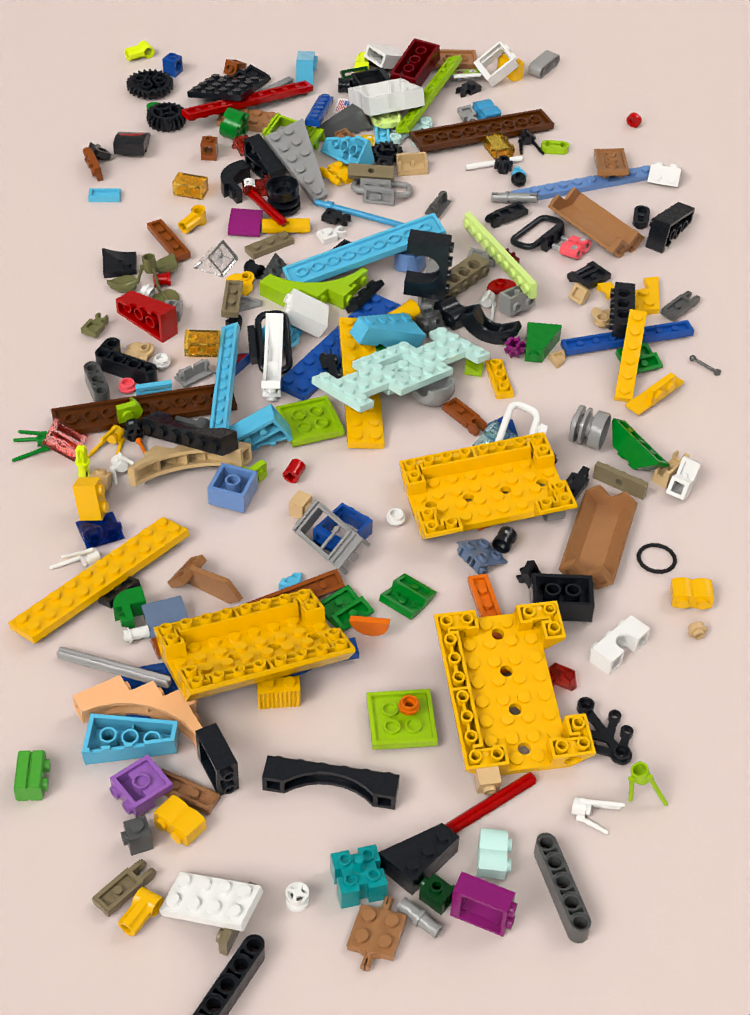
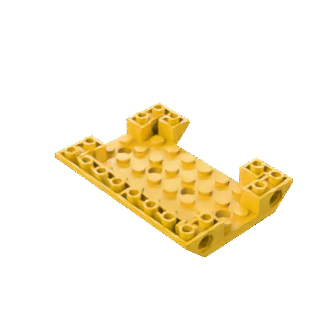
(483, 474)
(484, 696)

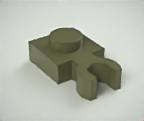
(95, 327)

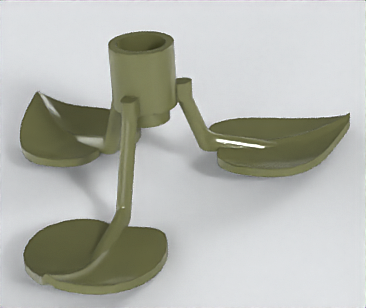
(150, 266)

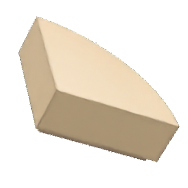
(557, 358)

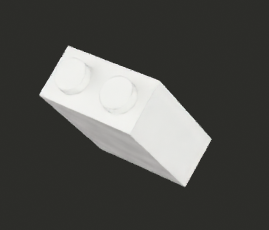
(383, 55)
(306, 312)

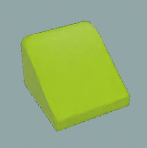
(473, 369)

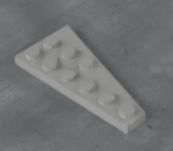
(296, 153)

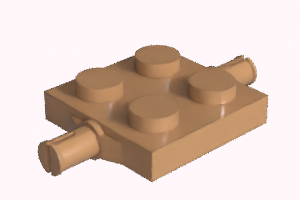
(376, 933)

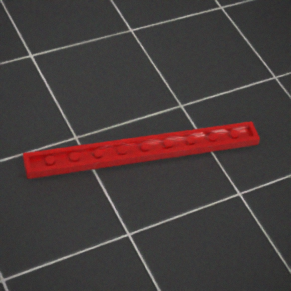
(254, 99)

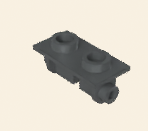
(439, 204)
(274, 266)

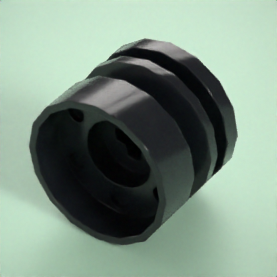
(283, 194)

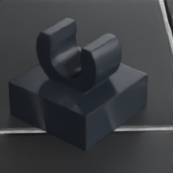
(526, 572)

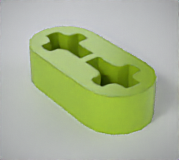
(555, 147)

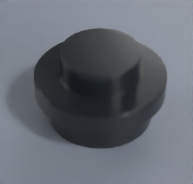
(518, 179)

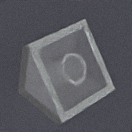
(217, 260)

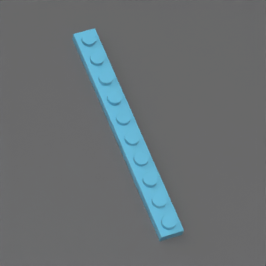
(225, 377)

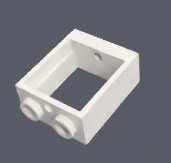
(490, 56)

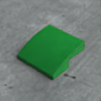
(647, 361)
(407, 596)
(343, 605)

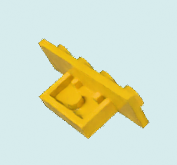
(654, 393)

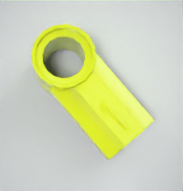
(141, 50)
(361, 61)

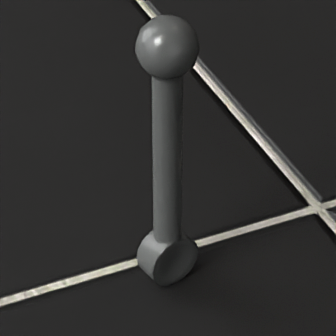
(717, 372)

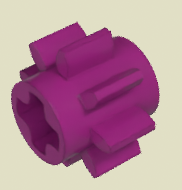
(518, 344)

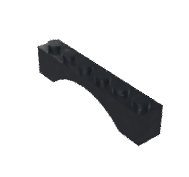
(211, 440)
(286, 774)

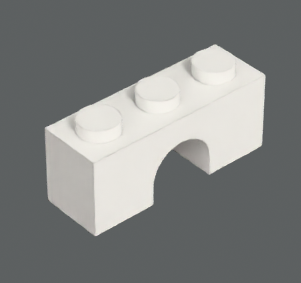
(629, 634)

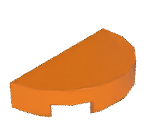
(370, 625)

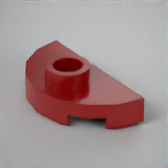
(500, 285)

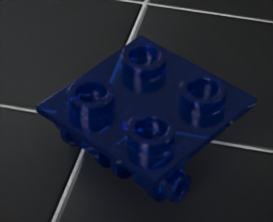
(101, 531)

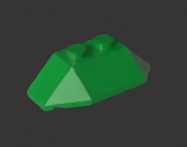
(635, 448)

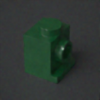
(436, 893)

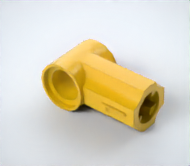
(195, 218)
(144, 905)

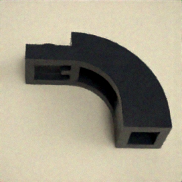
(231, 177)
(485, 329)

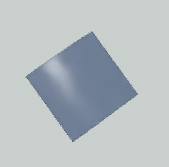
(163, 611)

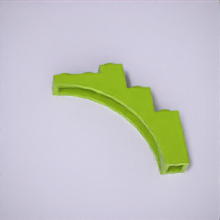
(335, 292)

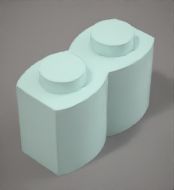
(493, 854)

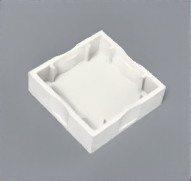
(386, 96)

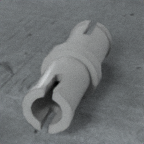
(420, 917)

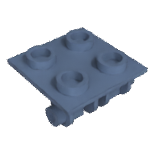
(479, 554)

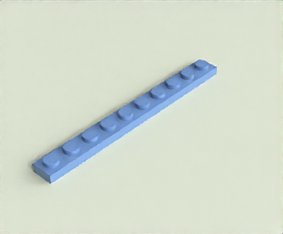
(586, 183)

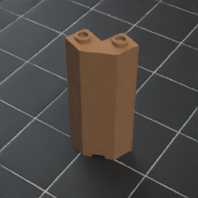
(596, 223)
(599, 536)

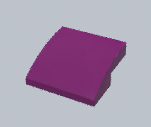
(245, 222)

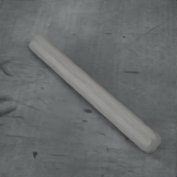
(114, 667)

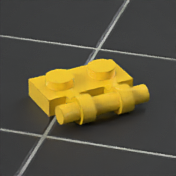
(336, 173)

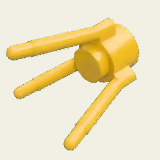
(113, 436)

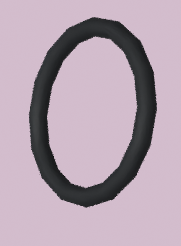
(655, 570)

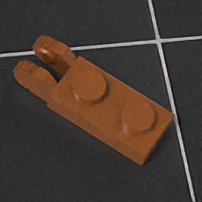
(92, 163)
(465, 416)

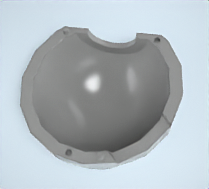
(436, 392)

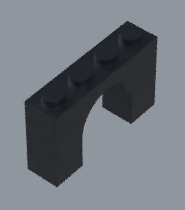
(437, 247)

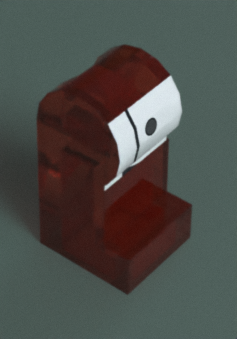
(257, 185)

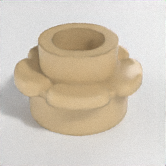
(697, 630)

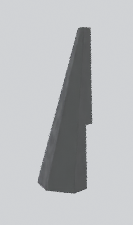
(350, 117)

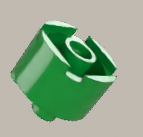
(234, 123)

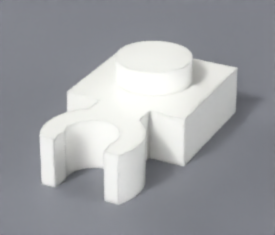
(330, 235)

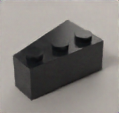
(261, 158)

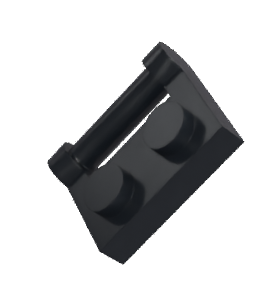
(589, 275)

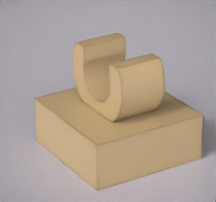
(579, 293)

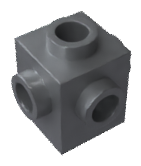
(429, 320)

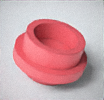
(127, 385)

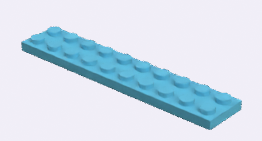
(359, 252)

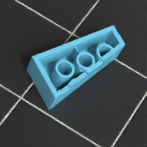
(387, 330)
(125, 738)

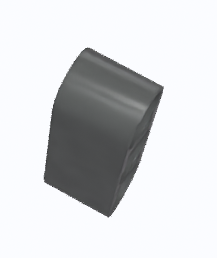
(96, 381)

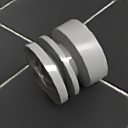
(586, 426)

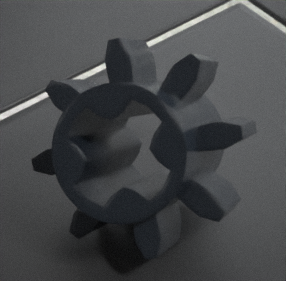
(503, 164)

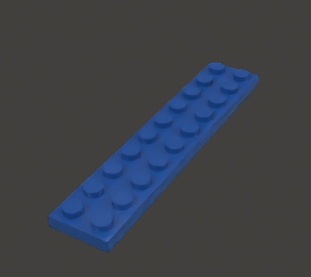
(299, 379)

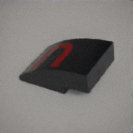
(131, 143)

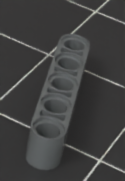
(562, 896)

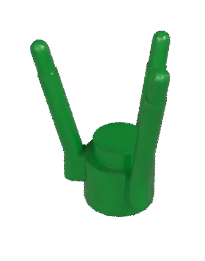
(41, 435)

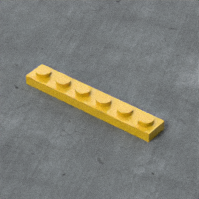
(630, 356)

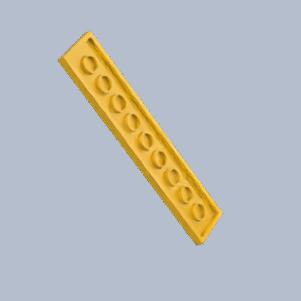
(362, 428)
(98, 580)

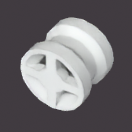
(294, 891)

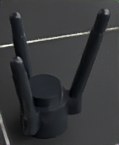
(527, 138)

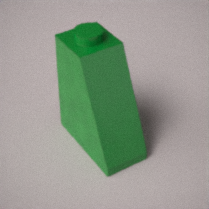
(540, 340)

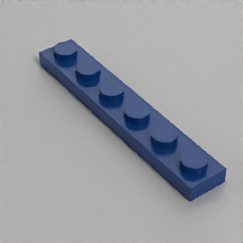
(319, 110)

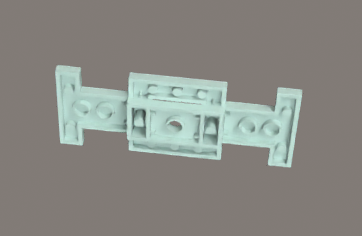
(412, 370)

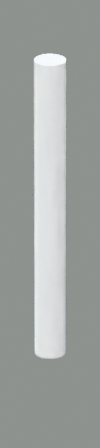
(490, 163)

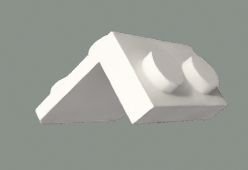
(664, 174)

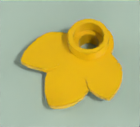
(247, 278)

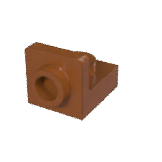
(233, 66)

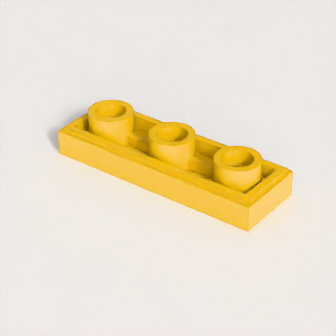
(293, 225)
(499, 379)

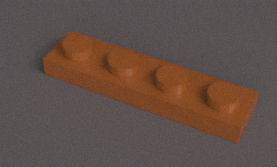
(168, 240)

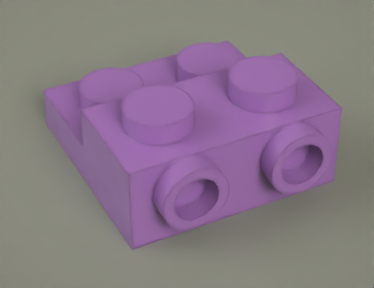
(140, 786)

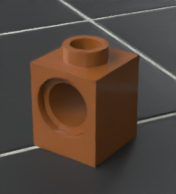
(206, 152)

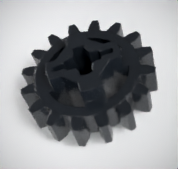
(386, 149)

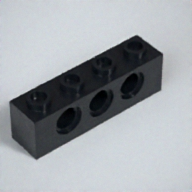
(623, 300)

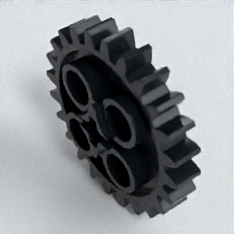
(150, 84)

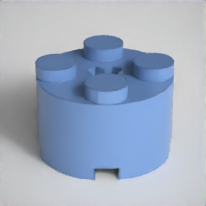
(409, 262)

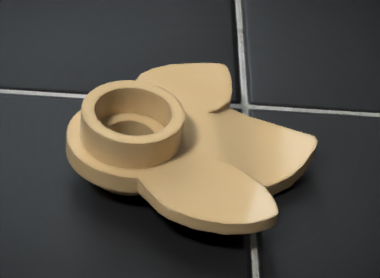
(601, 318)
(140, 350)

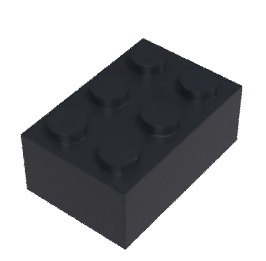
(571, 592)

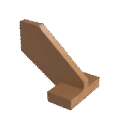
(204, 580)

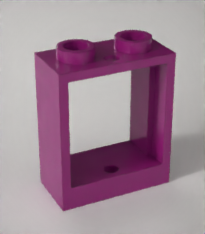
(483, 904)

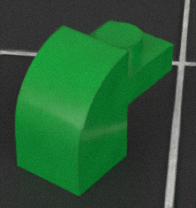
(128, 605)

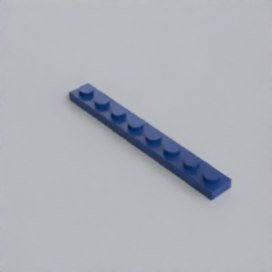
(605, 340)

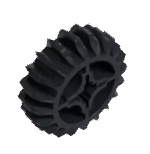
(165, 117)

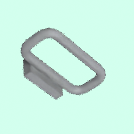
(382, 195)

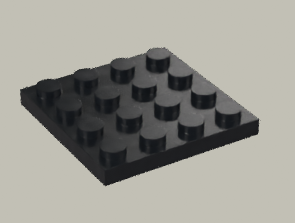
(226, 87)

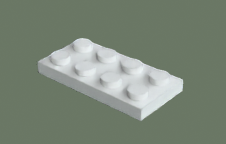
(211, 901)

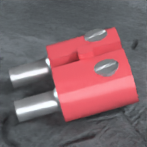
(573, 246)

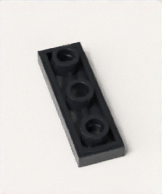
(364, 295)

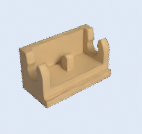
(411, 164)
(663, 476)

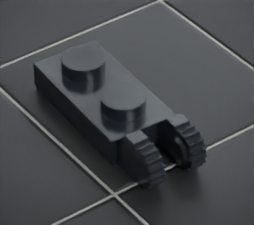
(506, 214)

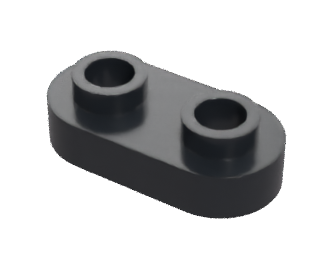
(641, 216)

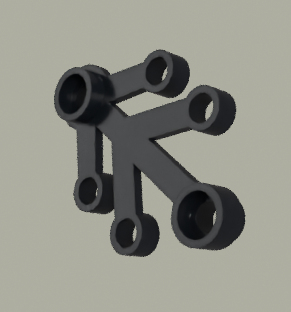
(607, 734)

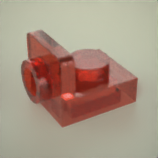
(239, 144)

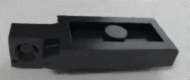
(578, 481)

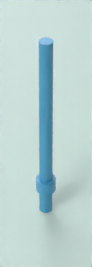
(329, 204)

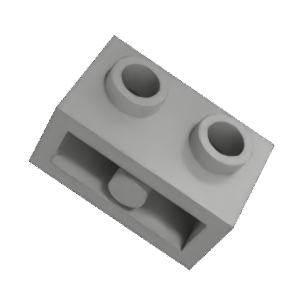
(514, 301)

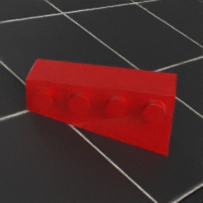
(149, 314)

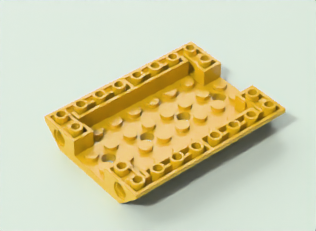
(250, 644)

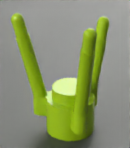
(641, 775)

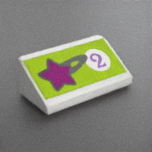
(467, 74)

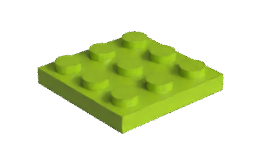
(311, 420)
(395, 730)

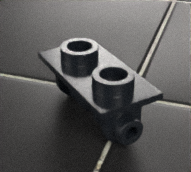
(329, 361)

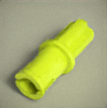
(82, 461)

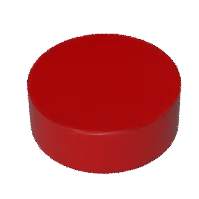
(634, 120)

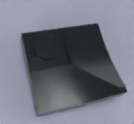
(118, 263)

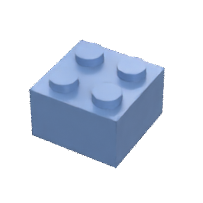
(232, 487)

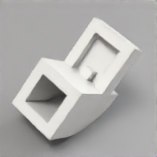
(685, 478)

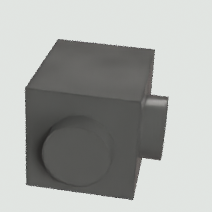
(137, 835)

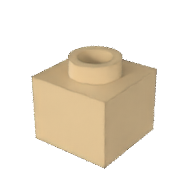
(106, 477)
(299, 504)
(487, 780)

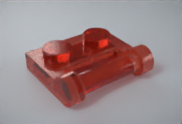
(62, 443)

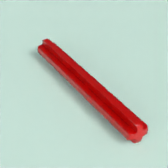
(267, 208)
(491, 802)

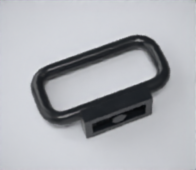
(546, 240)
(255, 342)

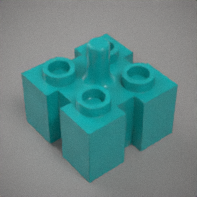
(358, 876)

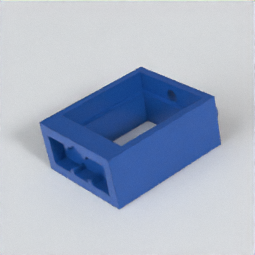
(348, 515)

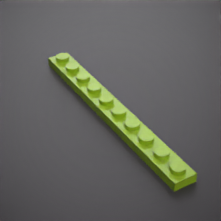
(430, 93)

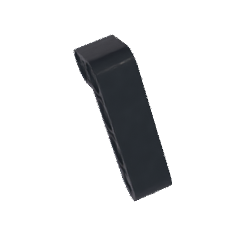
(122, 365)

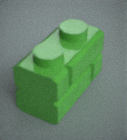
(31, 775)

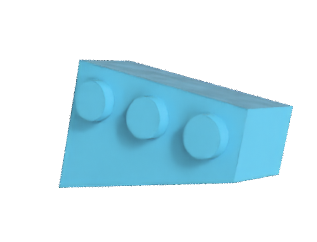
(305, 66)
(263, 428)

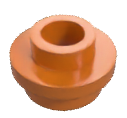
(409, 700)

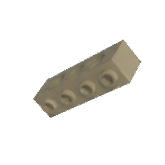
(467, 273)

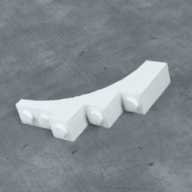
(273, 356)

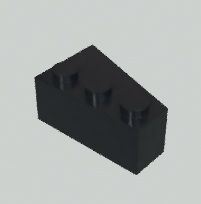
(419, 856)

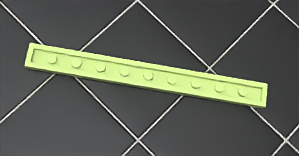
(500, 255)

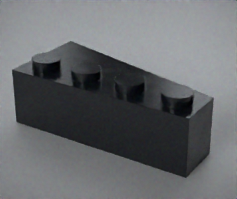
(668, 226)

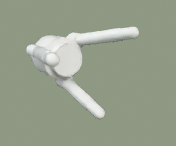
(488, 300)
(120, 464)
(88, 558)
(583, 807)

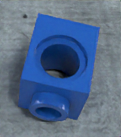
(172, 64)

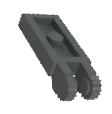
(680, 305)

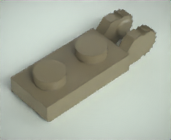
(123, 887)

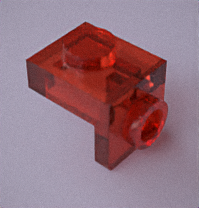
(563, 676)

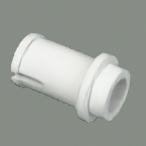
(135, 633)

